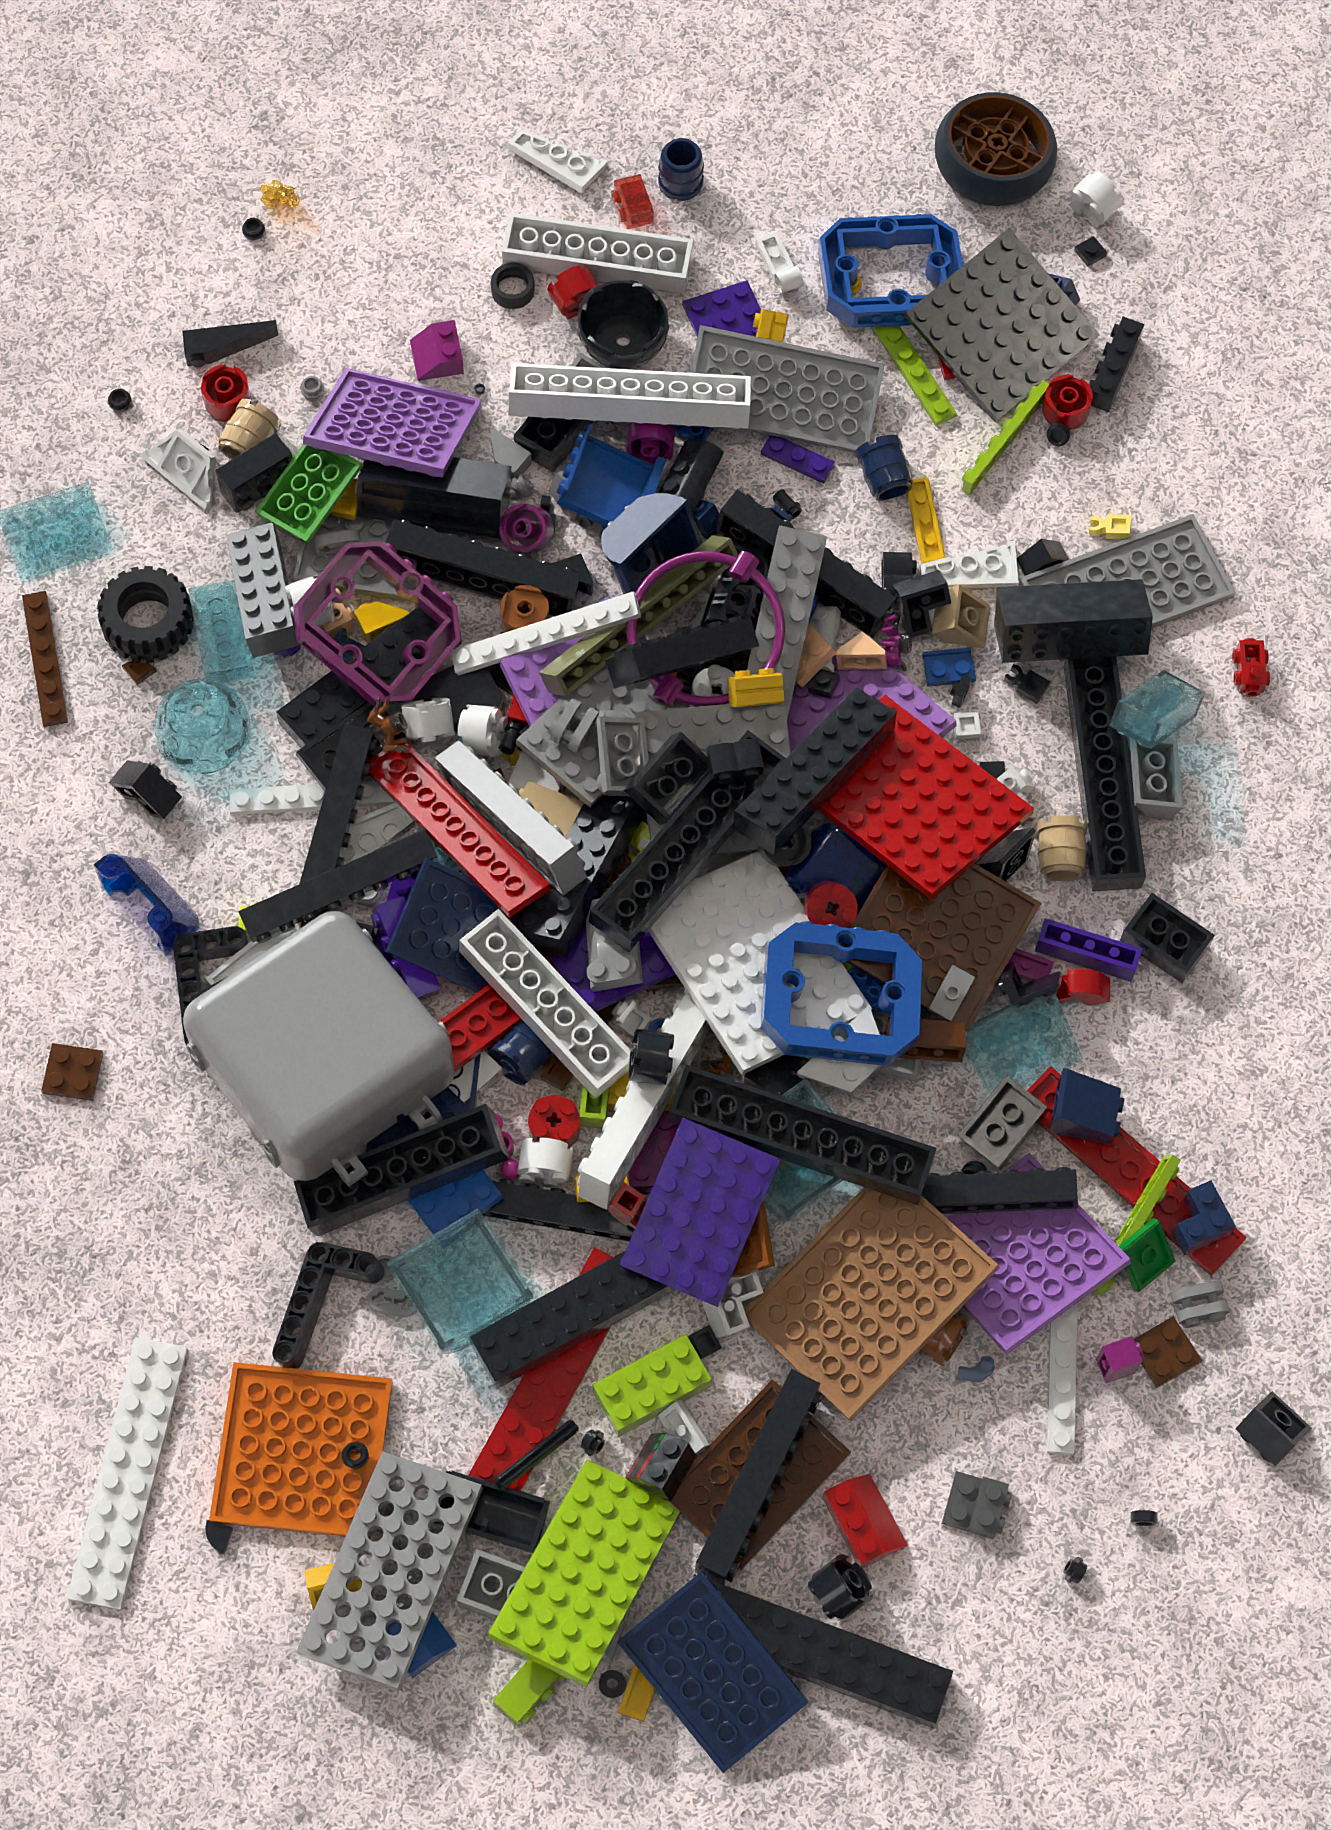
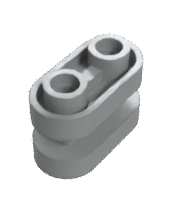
(569, 712)
(1192, 1315)

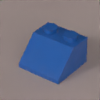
(432, 1646)

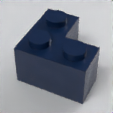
(1208, 1222)

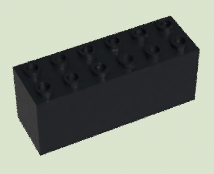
(464, 500)
(1072, 621)

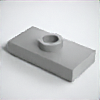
(951, 993)

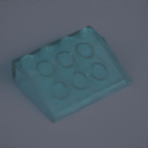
(54, 530)
(1021, 1043)

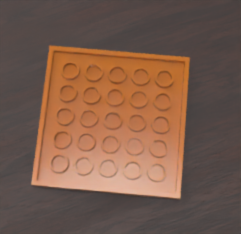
(286, 1445)

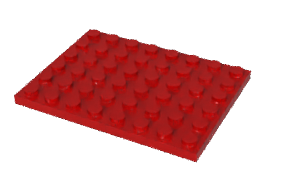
(924, 806)

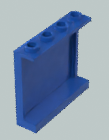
(605, 479)

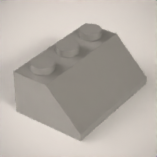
(1156, 779)

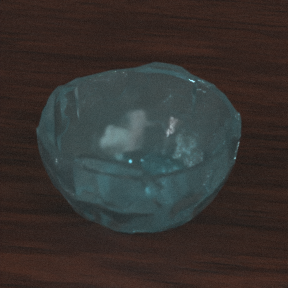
(205, 740)

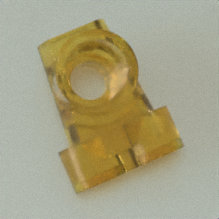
(277, 192)

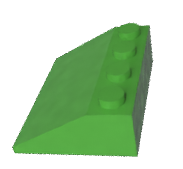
(308, 491)

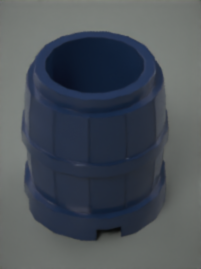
(681, 169)
(885, 467)
(520, 1053)

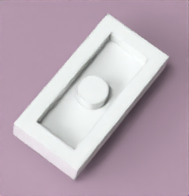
(682, 1425)

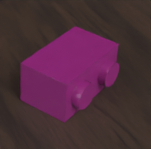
(1119, 1359)

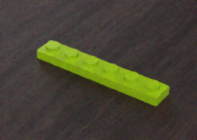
(915, 373)
(999, 443)
(1142, 1211)

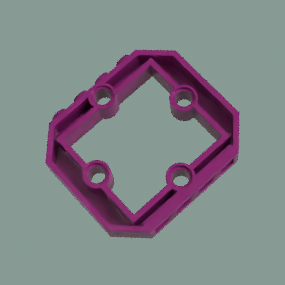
(425, 595)

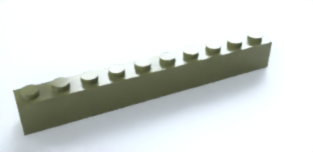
(662, 598)

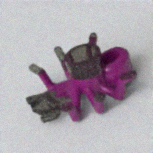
(898, 642)

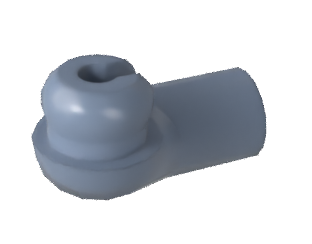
(978, 1372)

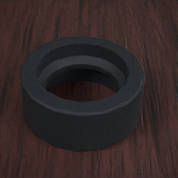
(508, 300)

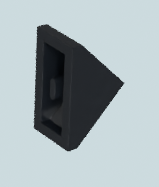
(1041, 556)
(578, 564)

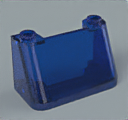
(839, 859)
(170, 912)

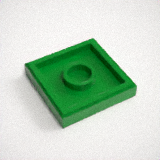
(1148, 1254)

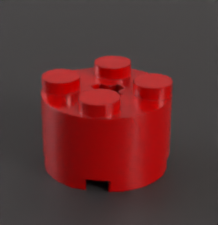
(571, 289)
(223, 390)
(1067, 401)
(837, 893)
(558, 1110)

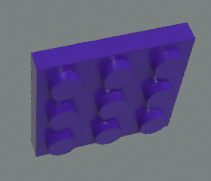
(724, 309)

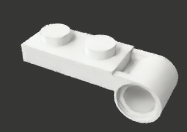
(779, 263)

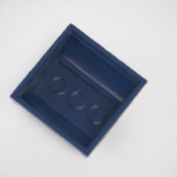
(647, 536)

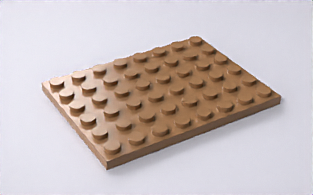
(869, 1295)

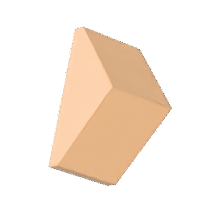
(861, 653)

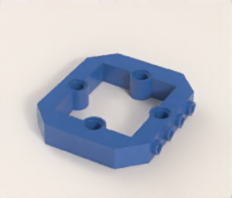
(840, 269)
(863, 945)

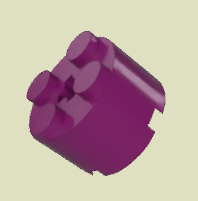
(650, 440)
(539, 531)

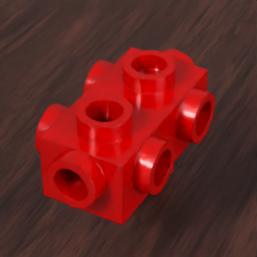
(1251, 675)

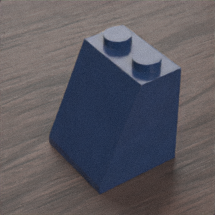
(1086, 1108)

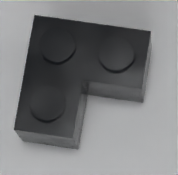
(918, 596)
(146, 786)

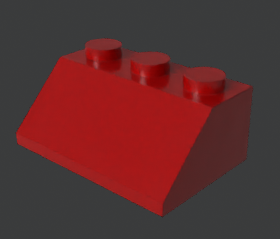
(864, 1520)

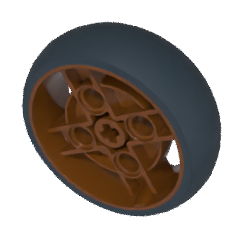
(995, 149)

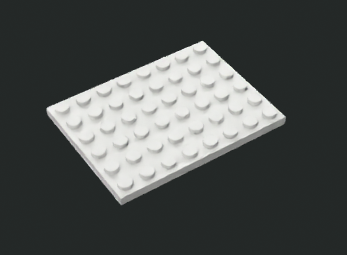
(718, 946)

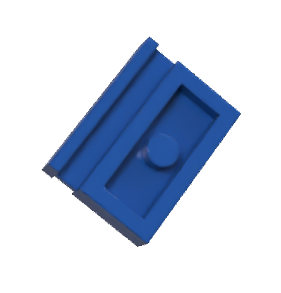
(948, 666)

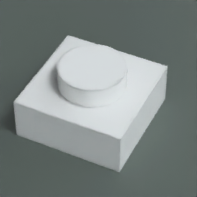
(967, 725)

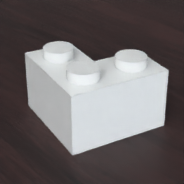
(730, 1314)

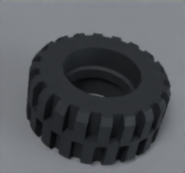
(150, 641)

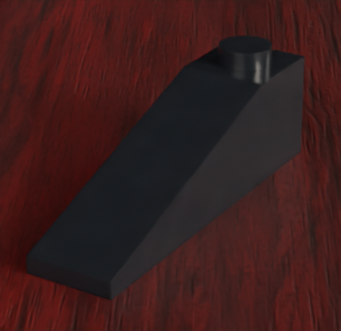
(215, 343)

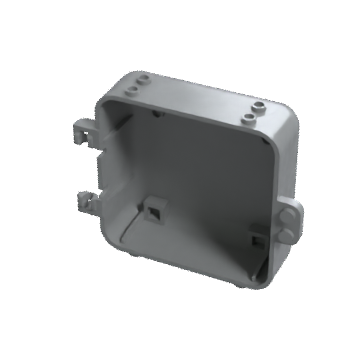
(320, 1047)

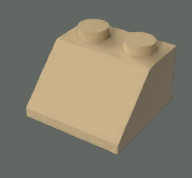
(963, 620)

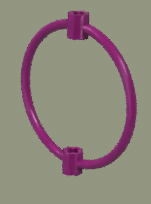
(742, 570)

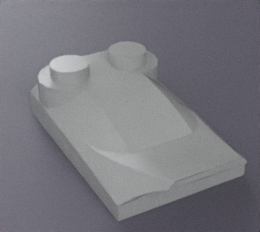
(621, 750)
(608, 962)

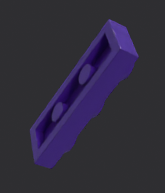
(798, 458)

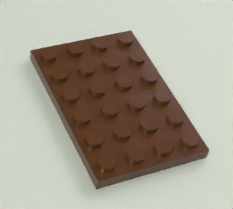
(719, 1465)

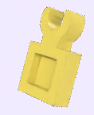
(1114, 527)

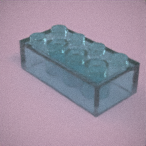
(221, 632)
(1157, 709)

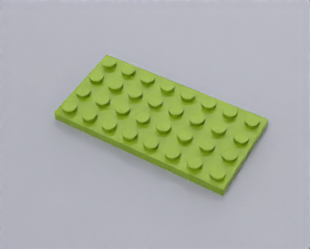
(585, 1573)

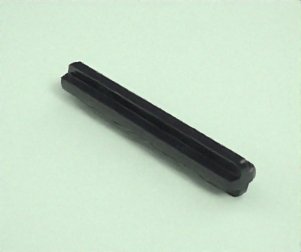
(536, 1454)

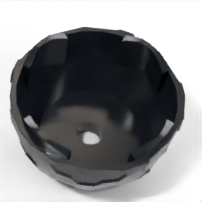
(618, 312)

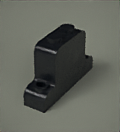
(463, 690)

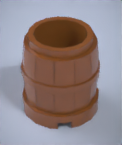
(523, 607)
(946, 1340)

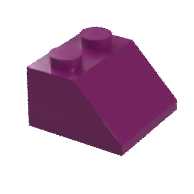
(437, 351)

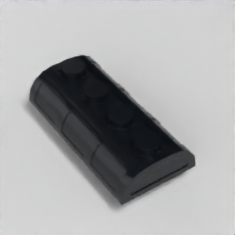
(692, 471)
(505, 1515)

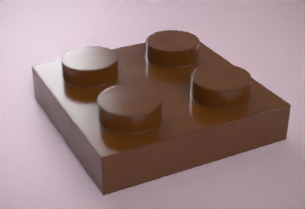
(72, 1072)
(1167, 1352)

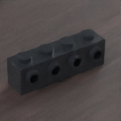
(1116, 362)

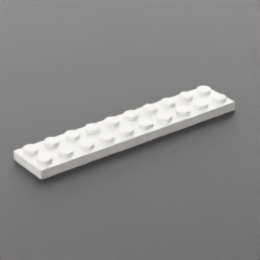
(127, 1474)

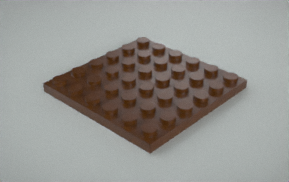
(966, 925)

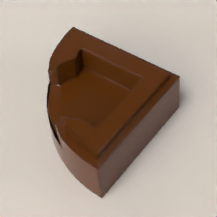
(139, 671)

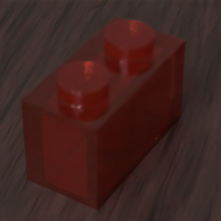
(632, 201)

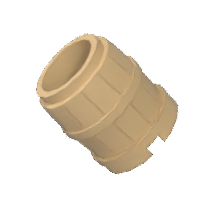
(247, 428)
(1062, 848)

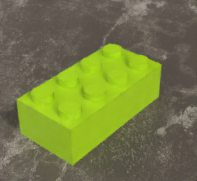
(651, 1385)

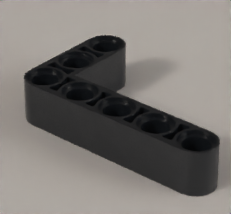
(197, 953)
(316, 1294)

